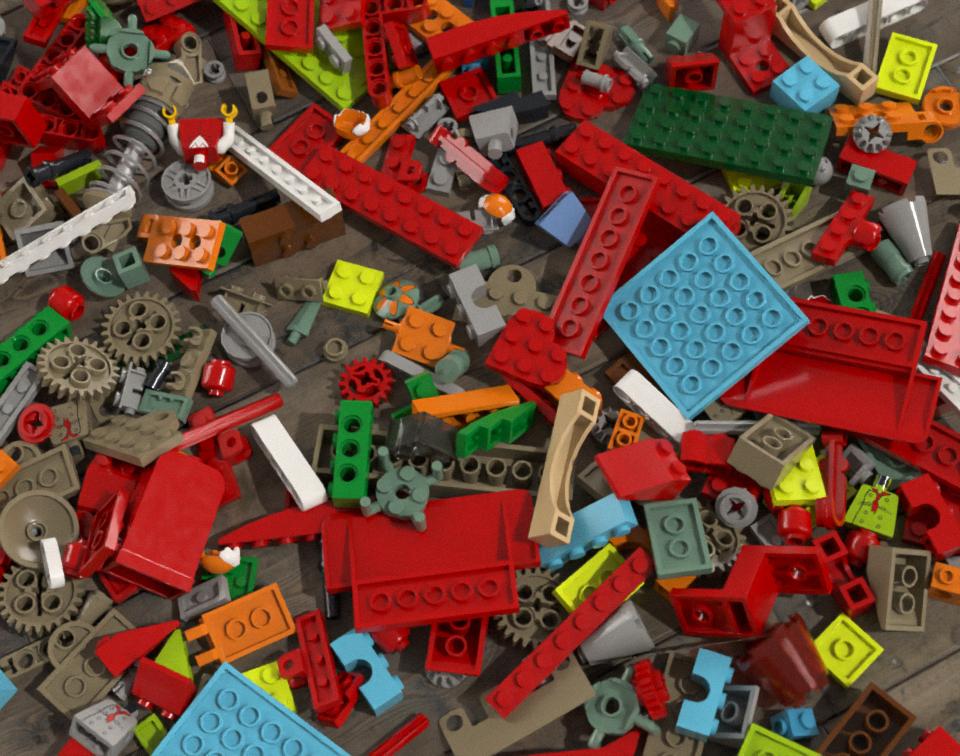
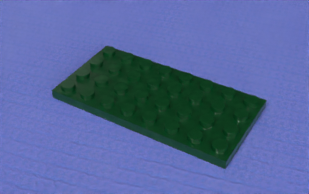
(729, 134)

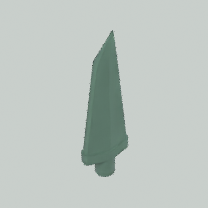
(303, 321)

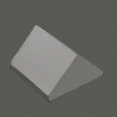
(58, 259)
(736, 715)

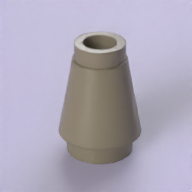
(94, 607)

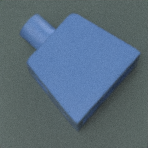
(565, 220)

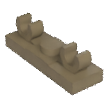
(192, 362)

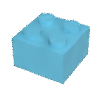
(804, 88)

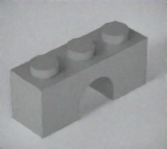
(483, 323)

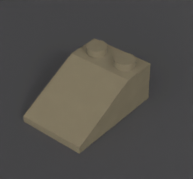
(770, 450)
(900, 586)

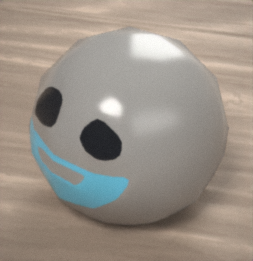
(824, 172)

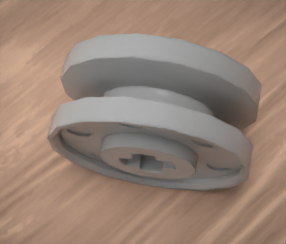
(186, 187)
(238, 350)

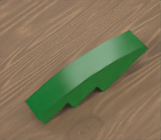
(494, 428)

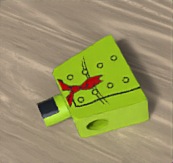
(874, 509)

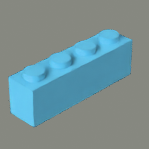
(591, 529)

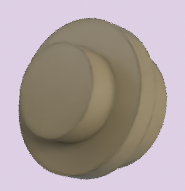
(335, 350)

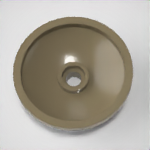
(39, 511)

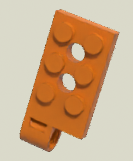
(446, 15)
(899, 115)
(163, 233)

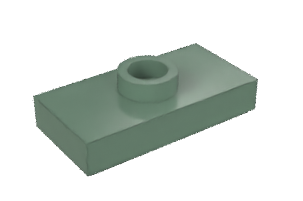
(157, 401)

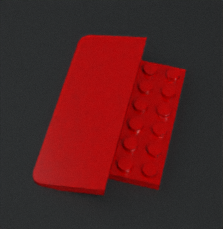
(846, 374)
(440, 575)

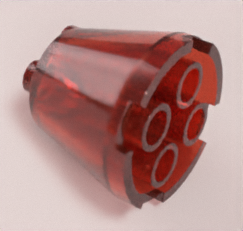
(785, 662)

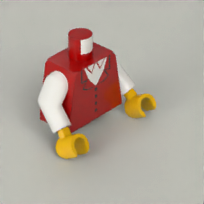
(201, 139)

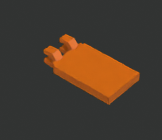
(243, 625)

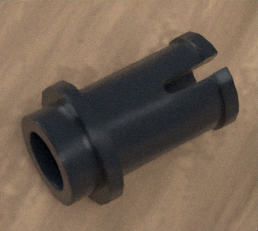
(158, 375)

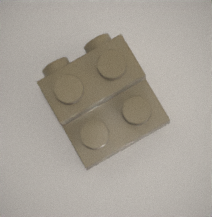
(26, 207)

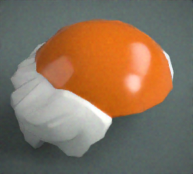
(351, 123)
(498, 206)
(220, 561)

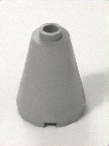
(909, 229)
(616, 637)

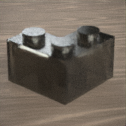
(422, 436)

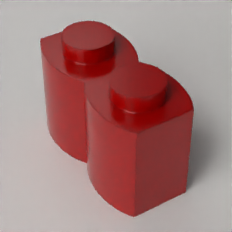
(706, 452)

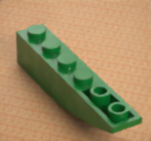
(99, 23)
(506, 61)

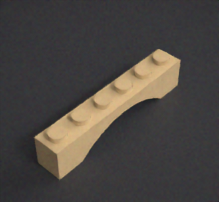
(854, 78)
(552, 514)

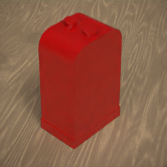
(167, 525)

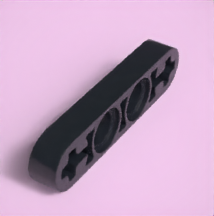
(518, 185)

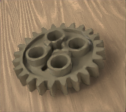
(761, 202)
(142, 329)
(77, 370)
(722, 541)
(16, 596)
(535, 632)

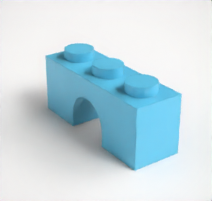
(382, 689)
(697, 718)

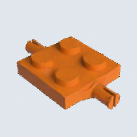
(422, 337)

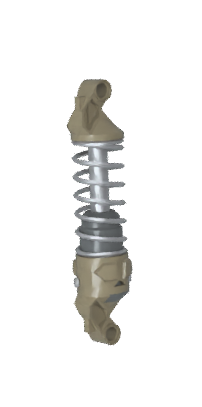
(145, 130)

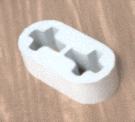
(52, 563)

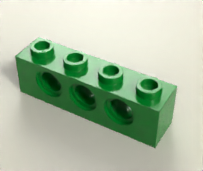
(851, 286)
(28, 337)
(360, 415)

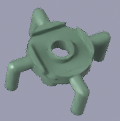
(129, 64)
(400, 478)
(624, 718)

